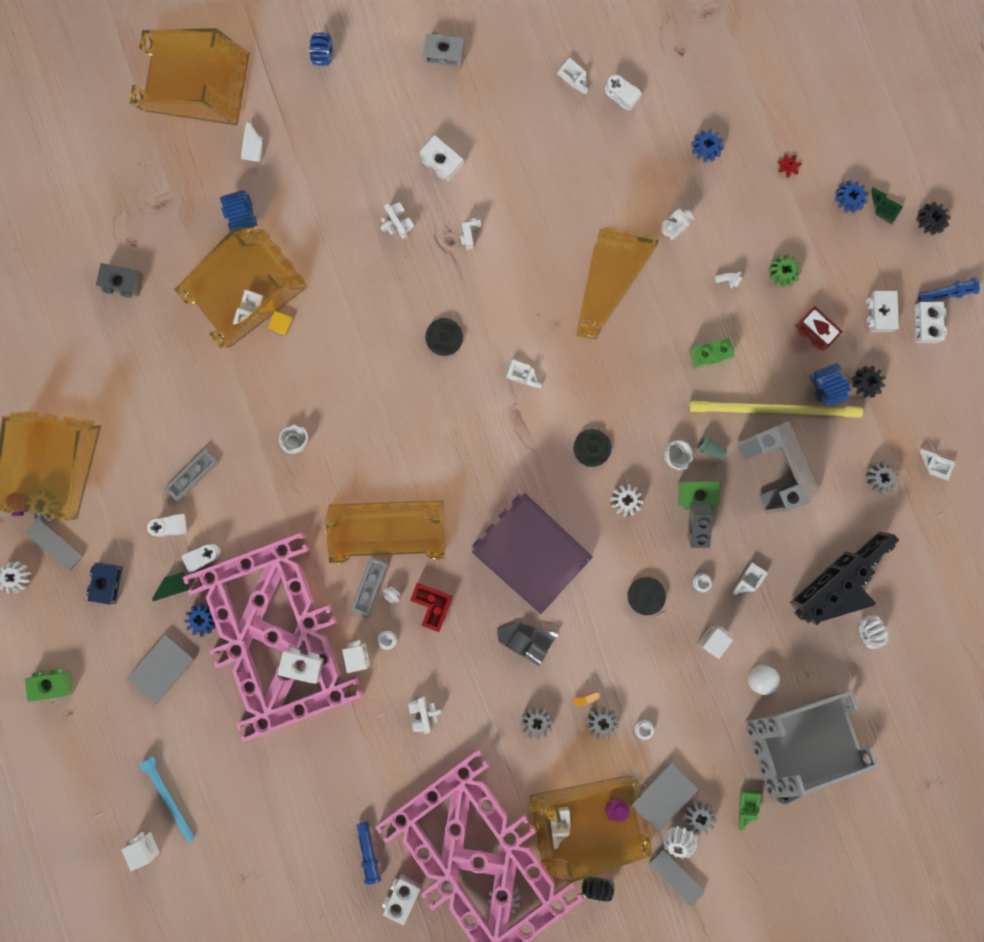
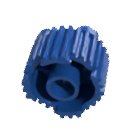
(238, 210)
(830, 385)

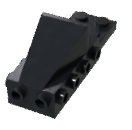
(843, 594)

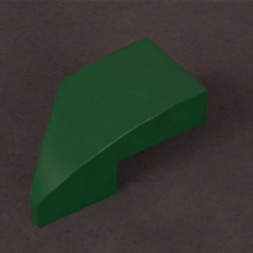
(884, 207)
(170, 586)

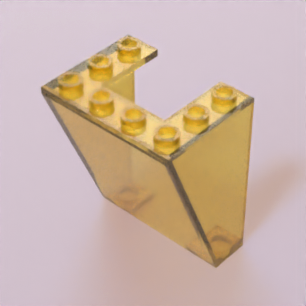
(193, 75)
(240, 263)
(612, 272)
(45, 463)
(593, 840)

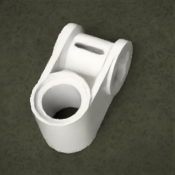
(624, 93)
(171, 526)
(198, 558)

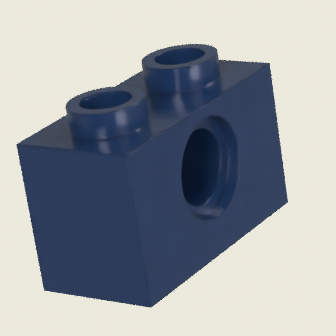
(112, 575)

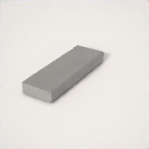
(191, 475)
(54, 544)
(369, 586)
(677, 876)

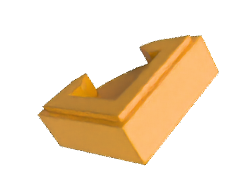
(586, 699)

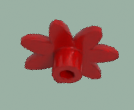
(789, 168)

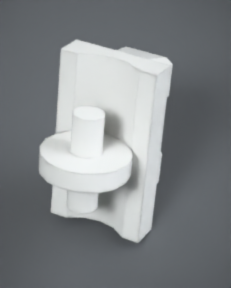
(676, 223)
(402, 227)
(420, 706)

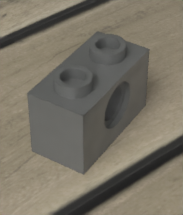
(109, 274)
(700, 525)

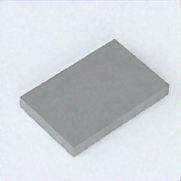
(161, 668)
(664, 796)

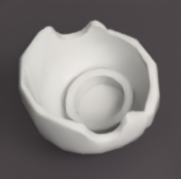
(293, 439)
(678, 455)
(763, 680)

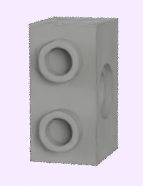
(450, 57)

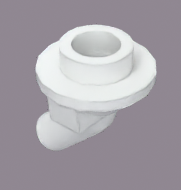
(733, 278)

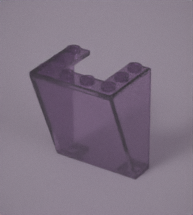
(531, 553)

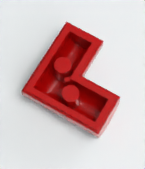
(437, 604)

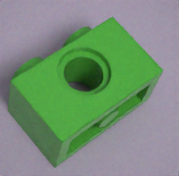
(711, 353)
(710, 492)
(37, 689)

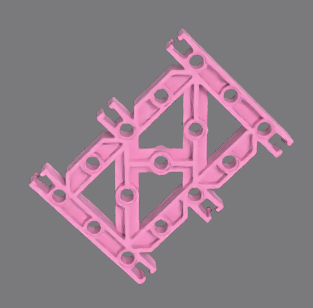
(241, 633)
(501, 865)

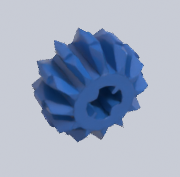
(321, 49)
(700, 147)
(846, 201)
(199, 626)

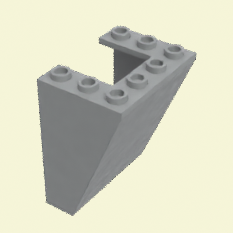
(803, 487)
(809, 746)

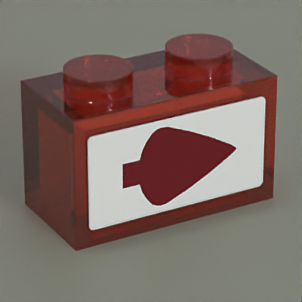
(818, 329)

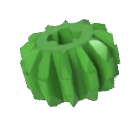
(779, 265)

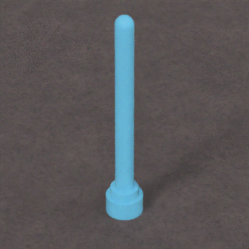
(149, 767)

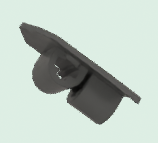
(527, 641)

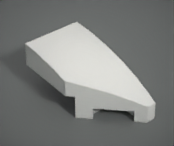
(573, 75)
(252, 144)
(249, 303)
(522, 373)
(937, 465)
(750, 579)
(561, 829)

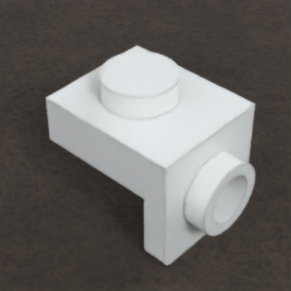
(466, 236)

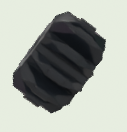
(938, 214)
(875, 379)
(598, 888)

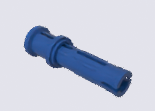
(956, 290)
(369, 861)

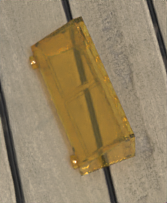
(385, 529)

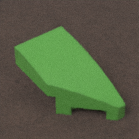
(748, 807)

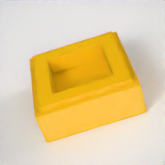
(280, 323)

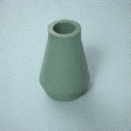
(711, 447)

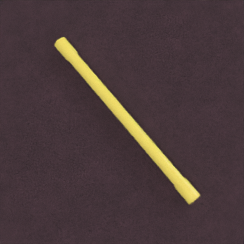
(845, 411)

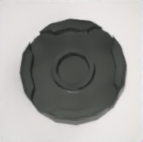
(444, 337)
(592, 448)
(646, 596)

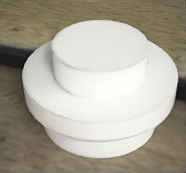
(702, 582)
(391, 594)
(387, 640)
(644, 729)

